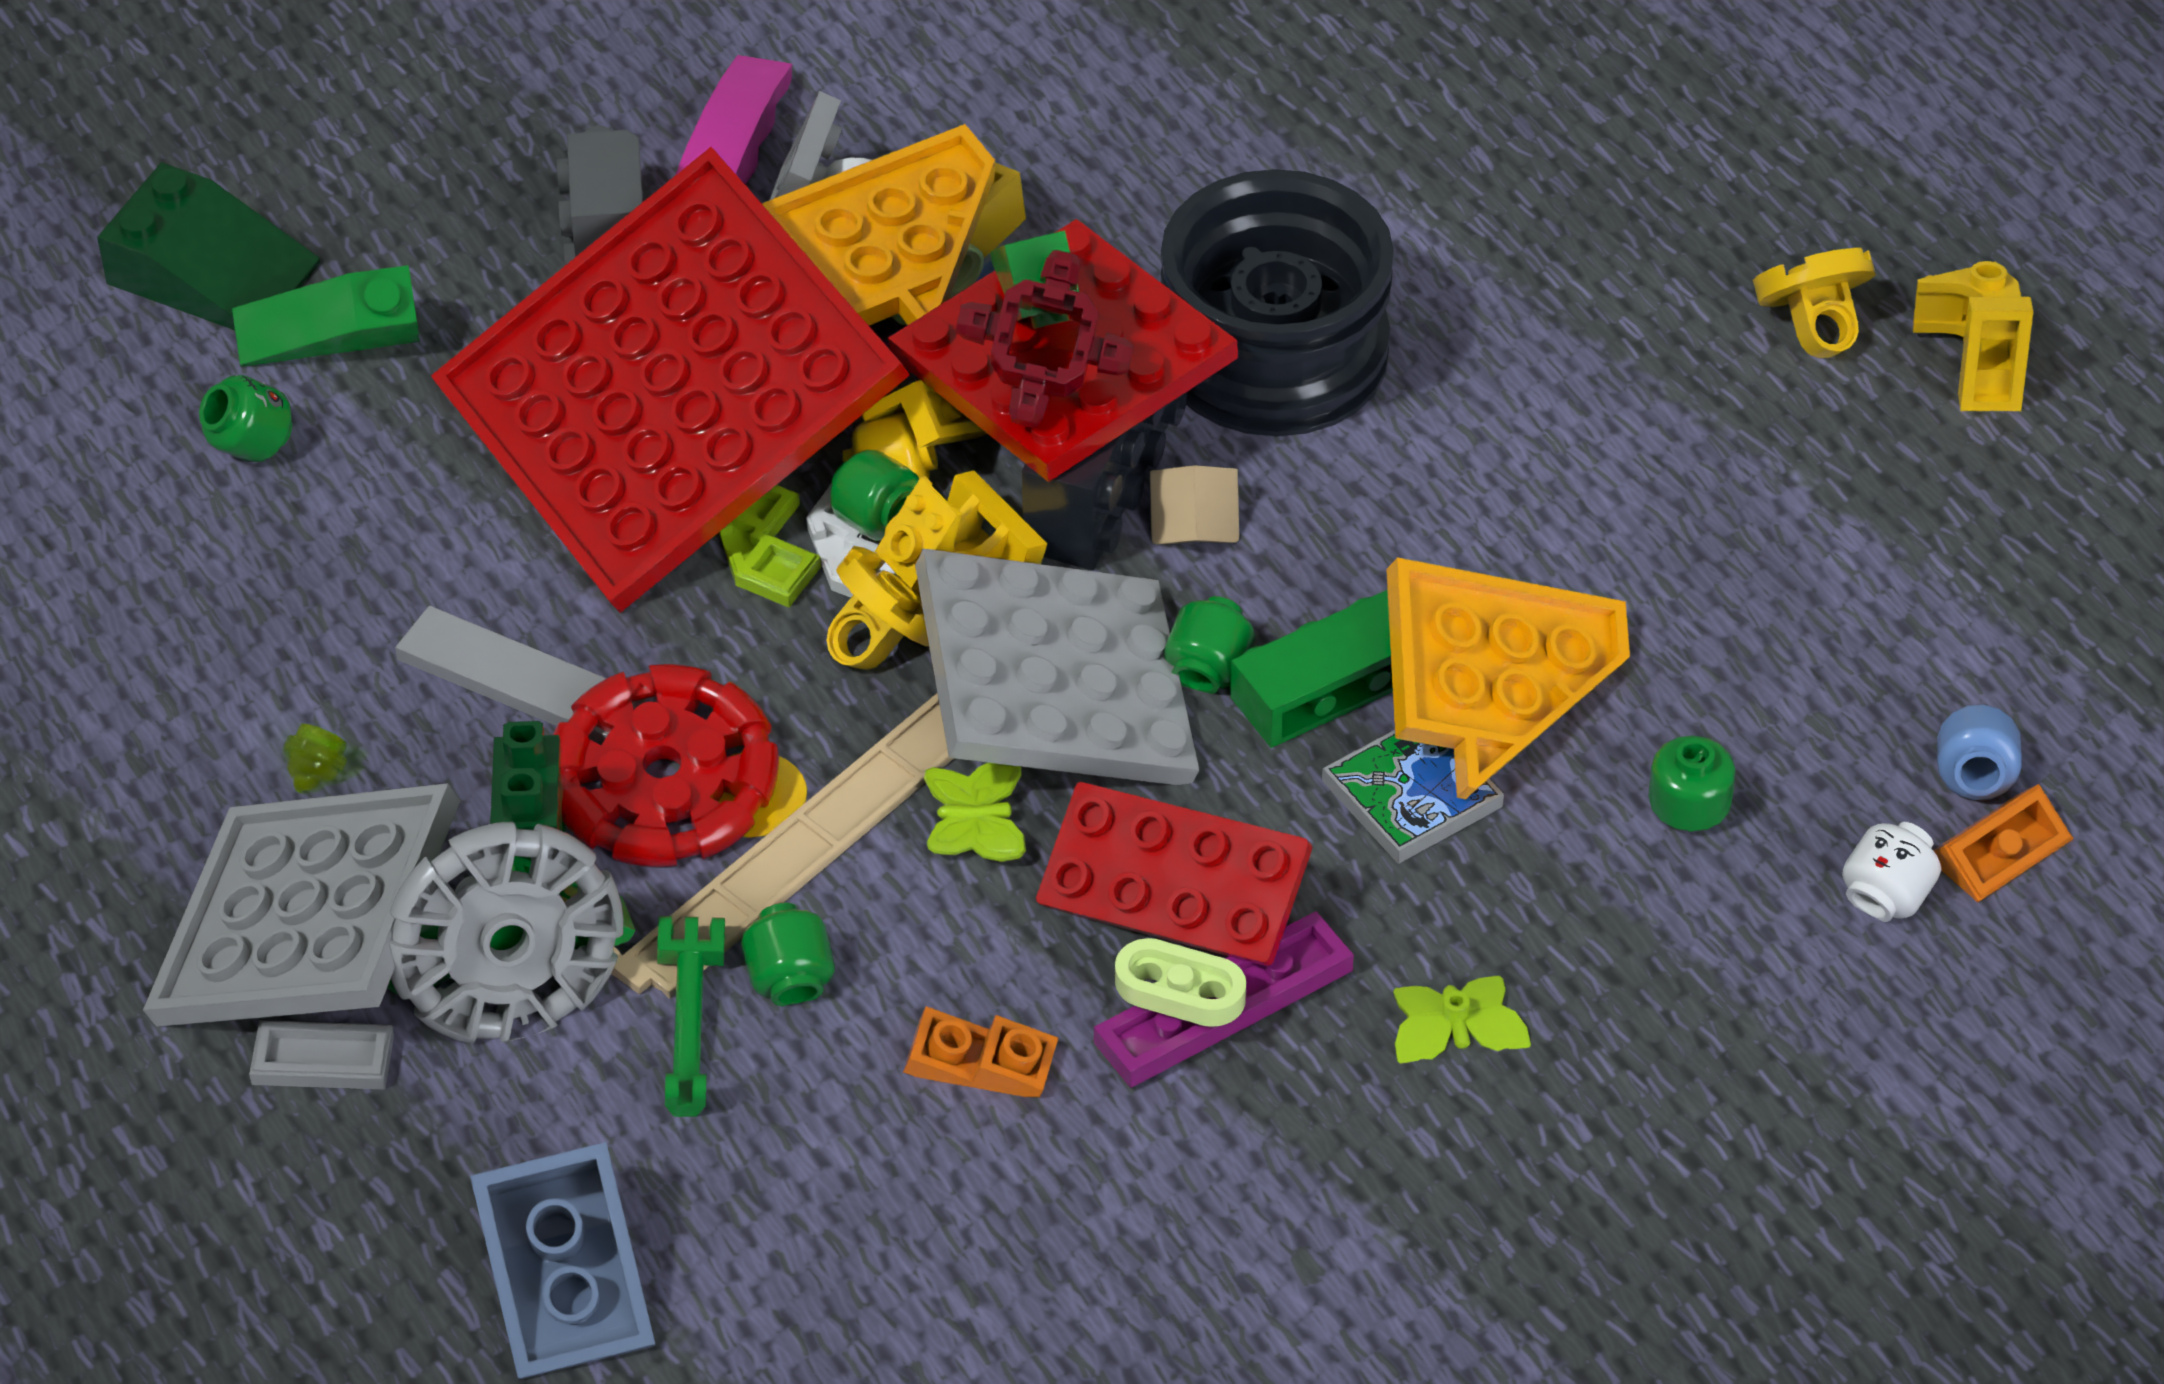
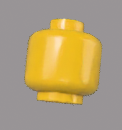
(896, 439)

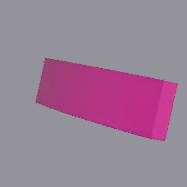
(740, 114)

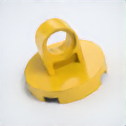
(1816, 289)
(881, 603)

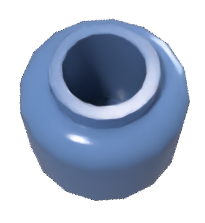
(1979, 752)

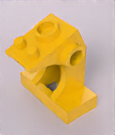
(1995, 326)
(955, 527)

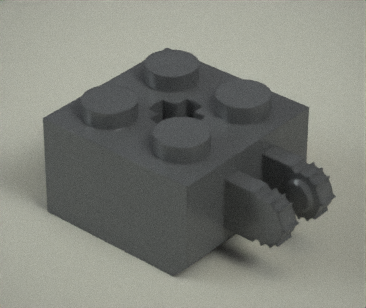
(602, 184)

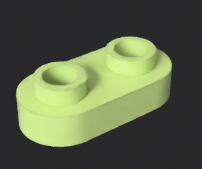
(1182, 984)

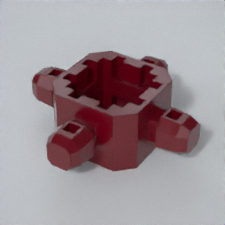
(1061, 276)

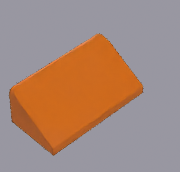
(2003, 843)

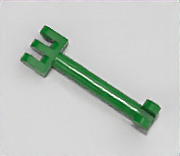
(686, 1086)

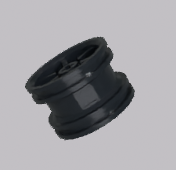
(1301, 286)

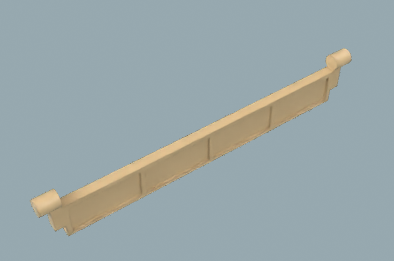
(801, 843)

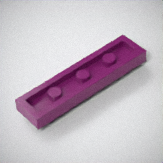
(1148, 1042)

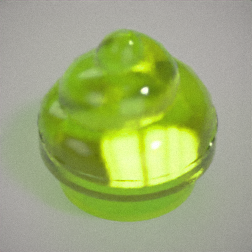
(310, 756)

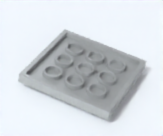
(1054, 668)
(298, 906)

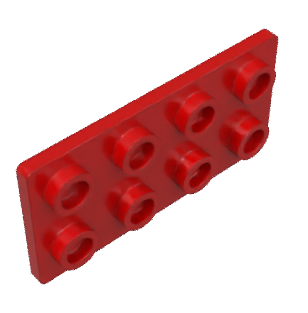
(1174, 873)

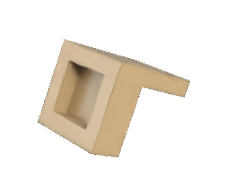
(1194, 505)

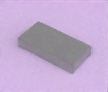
(322, 1054)

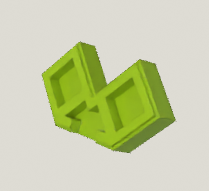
(759, 558)

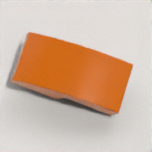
(996, 1059)

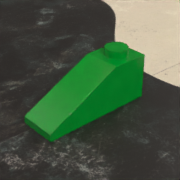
(329, 318)

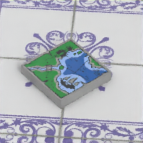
(1407, 794)

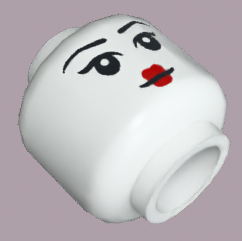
(1891, 871)

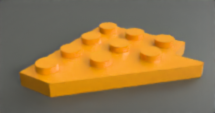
(894, 225)
(1492, 660)

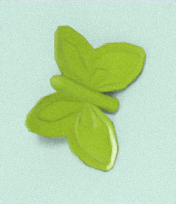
(973, 814)
(1471, 1010)

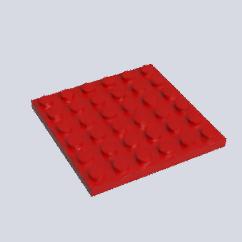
(668, 378)

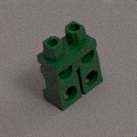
(527, 777)

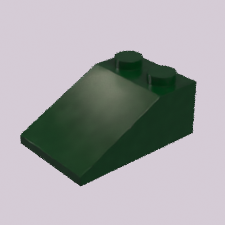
(198, 248)

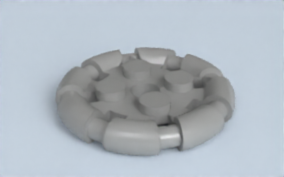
(494, 900)

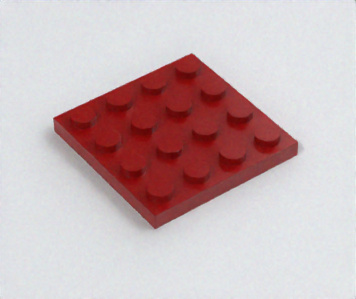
(1170, 356)

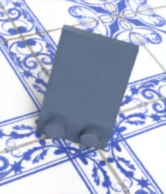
(562, 1261)

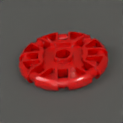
(665, 732)

